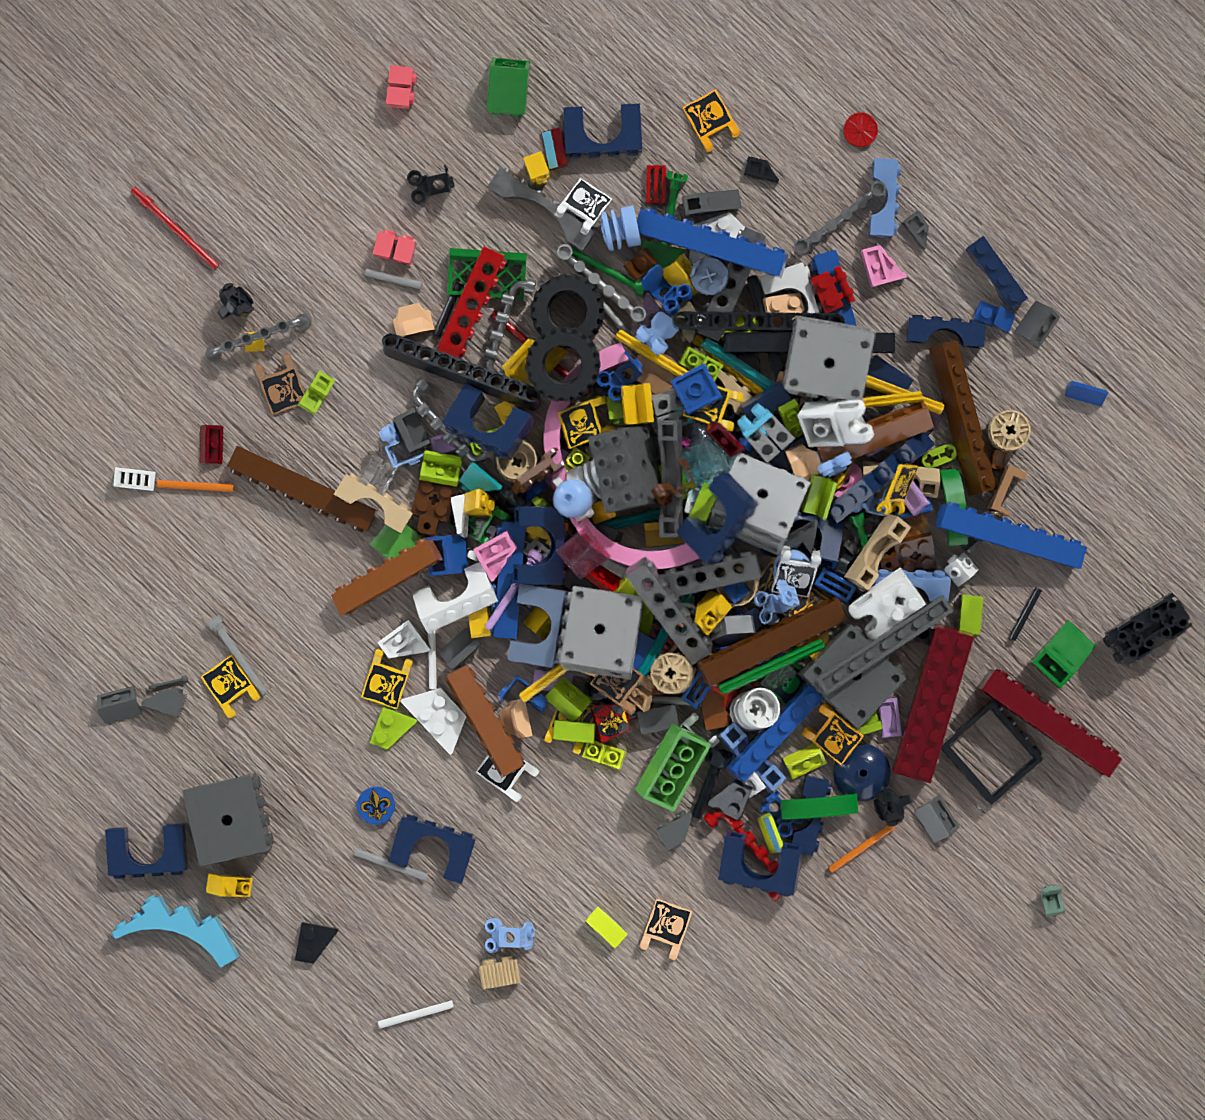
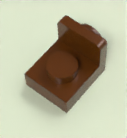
(640, 264)

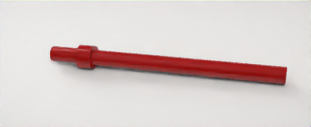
(148, 203)

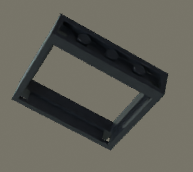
(1021, 737)

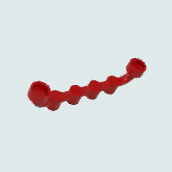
(759, 852)

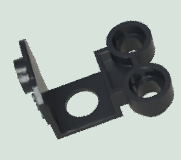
(425, 185)

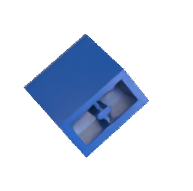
(454, 555)

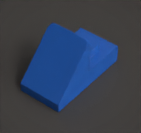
(994, 316)

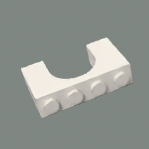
(794, 279)
(476, 596)

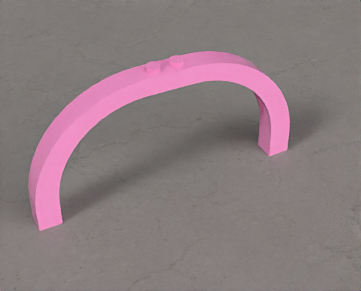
(671, 558)

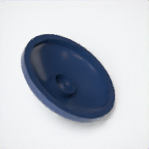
(848, 776)

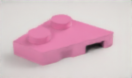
(880, 267)
(495, 554)

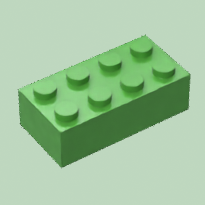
(673, 767)

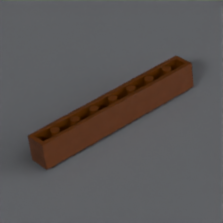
(962, 418)
(302, 488)
(771, 641)

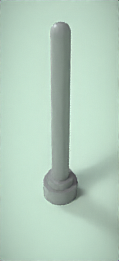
(217, 625)

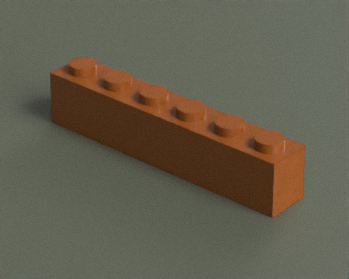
(887, 430)
(386, 577)
(713, 712)
(483, 721)

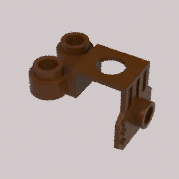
(664, 492)

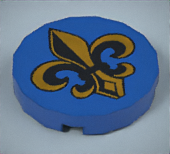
(376, 805)

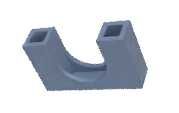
(554, 603)

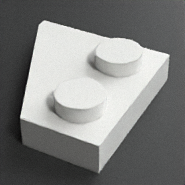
(403, 642)

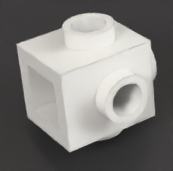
(960, 568)

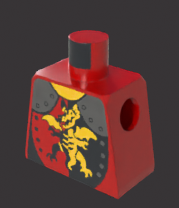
(611, 721)

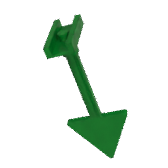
(663, 252)

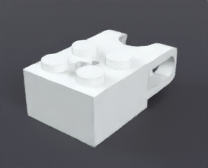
(834, 423)
(888, 602)

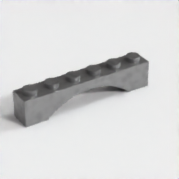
(509, 187)
(670, 448)

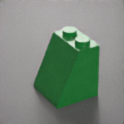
(508, 86)

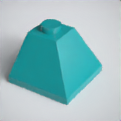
(476, 478)

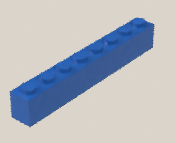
(711, 243)
(1010, 536)

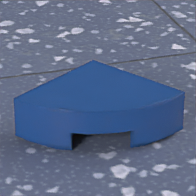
(748, 447)

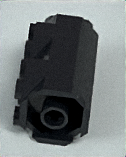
(1147, 630)

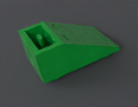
(1063, 654)

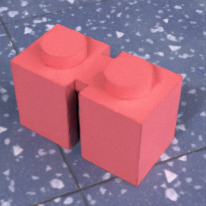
(404, 78)
(385, 245)

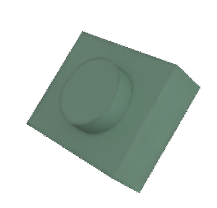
(1052, 900)

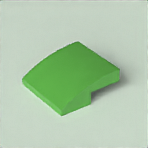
(391, 542)

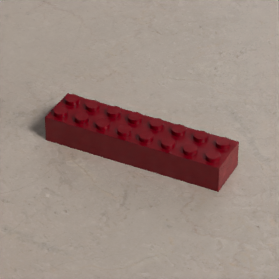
(933, 703)
(1049, 723)

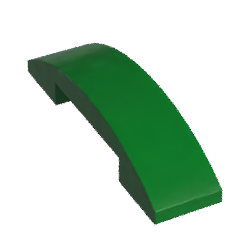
(953, 492)
(819, 806)

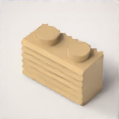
(499, 973)

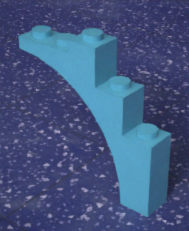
(183, 921)

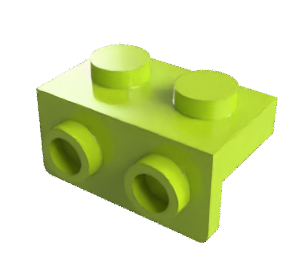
(440, 468)

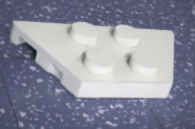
(723, 222)
(438, 716)

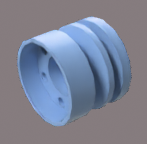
(620, 228)

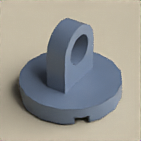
(709, 276)

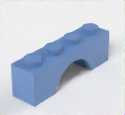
(882, 224)
(933, 583)
(735, 741)

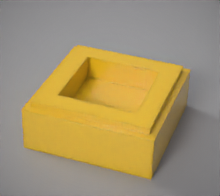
(256, 346)

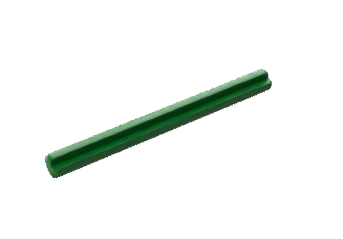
(771, 666)

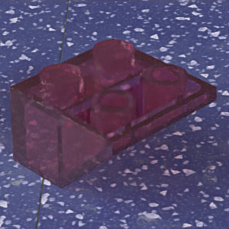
(583, 552)

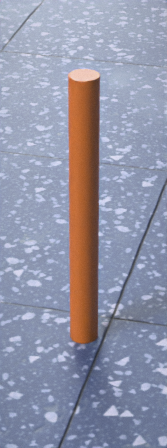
(195, 485)
(859, 849)

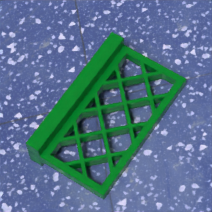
(472, 255)

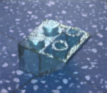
(705, 460)

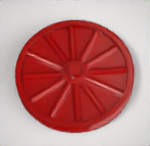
(860, 129)

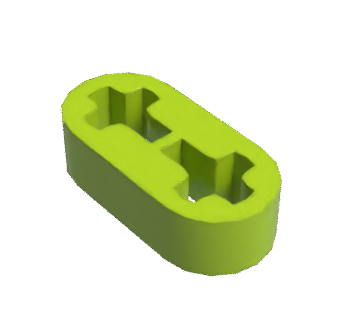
(941, 460)

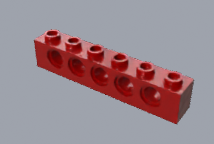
(487, 256)

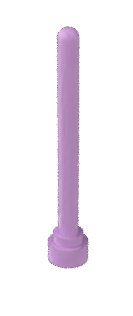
(533, 558)

